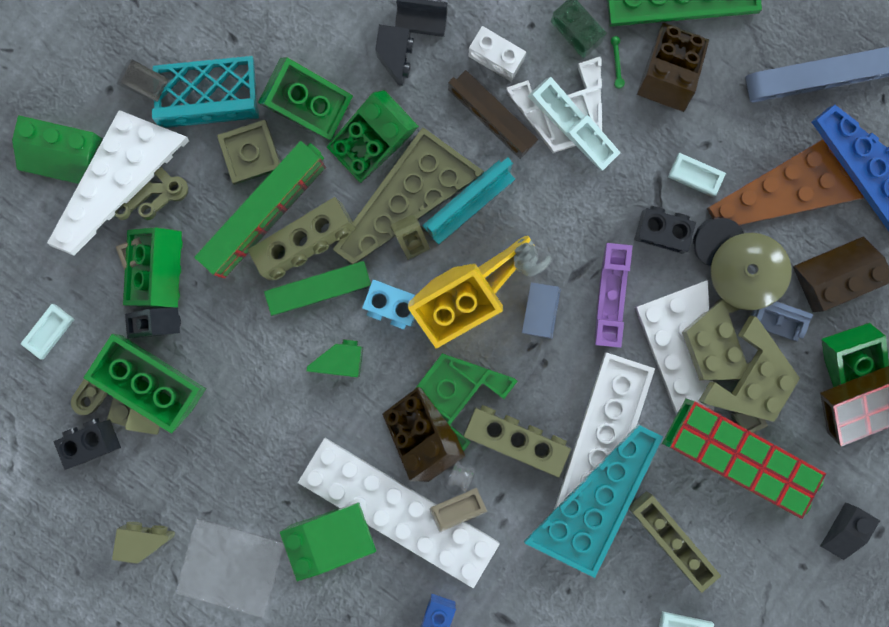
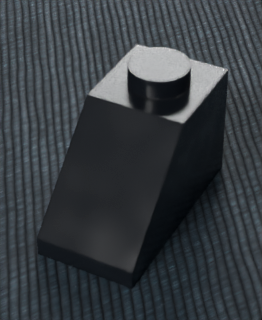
(152, 323)
(849, 531)

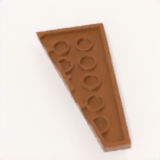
(798, 185)

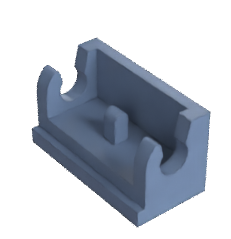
(541, 310)
(784, 320)

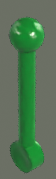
(619, 82)

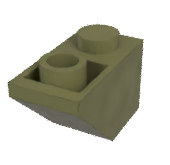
(136, 542)

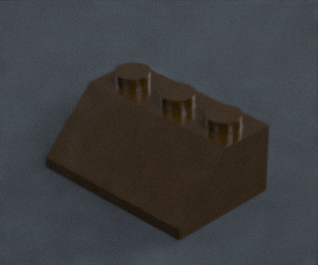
(842, 274)

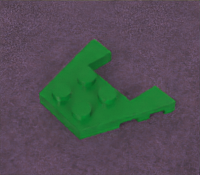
(453, 383)

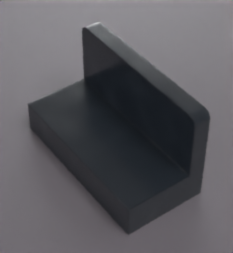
(422, 16)

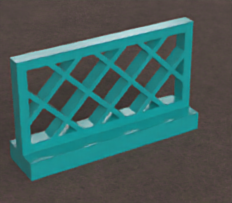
(212, 111)
(470, 201)

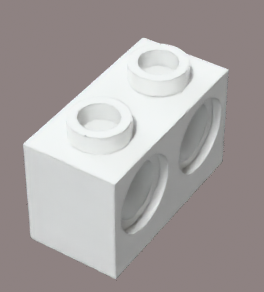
(496, 53)

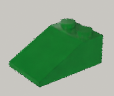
(305, 98)
(854, 353)
(327, 541)

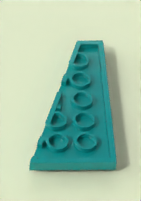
(591, 515)

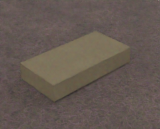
(458, 510)

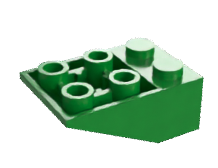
(372, 135)

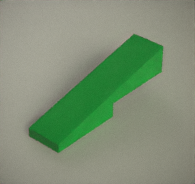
(317, 288)

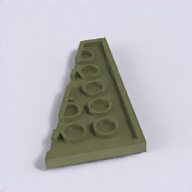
(416, 185)

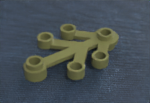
(155, 188)

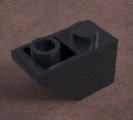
(392, 50)

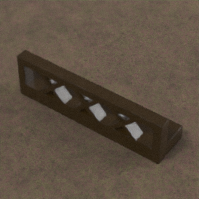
(492, 114)

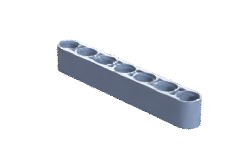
(818, 75)

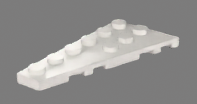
(115, 175)
(663, 327)

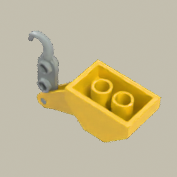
(465, 298)

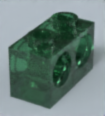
(578, 27)

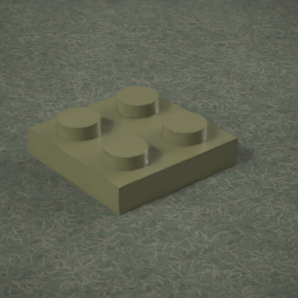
(249, 152)

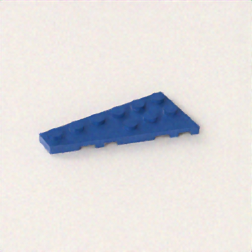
(860, 155)

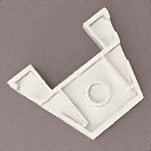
(586, 100)

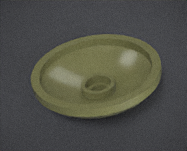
(749, 290)

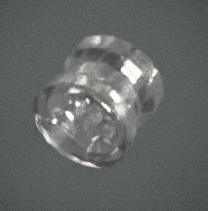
(461, 476)

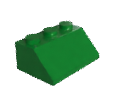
(53, 149)
(157, 275)

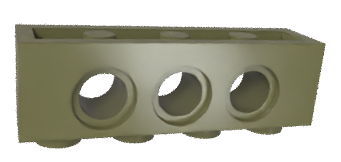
(266, 252)
(551, 462)
(674, 541)

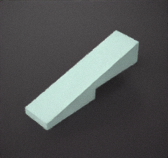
(574, 123)

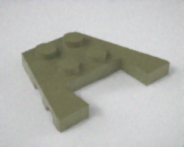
(715, 345)
(764, 383)

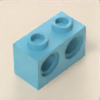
(394, 298)

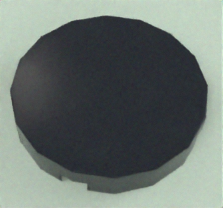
(712, 235)

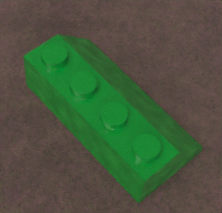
(144, 382)

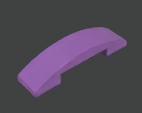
(612, 295)

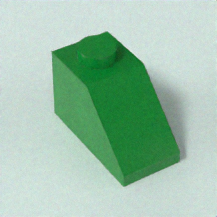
(340, 359)

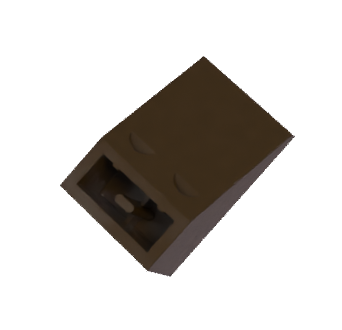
(673, 67)
(422, 437)

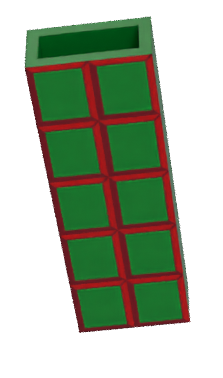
(262, 210)
(744, 458)

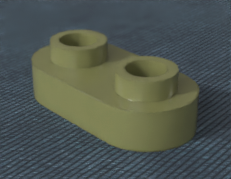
(88, 390)

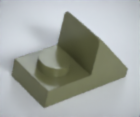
(410, 236)
(132, 420)

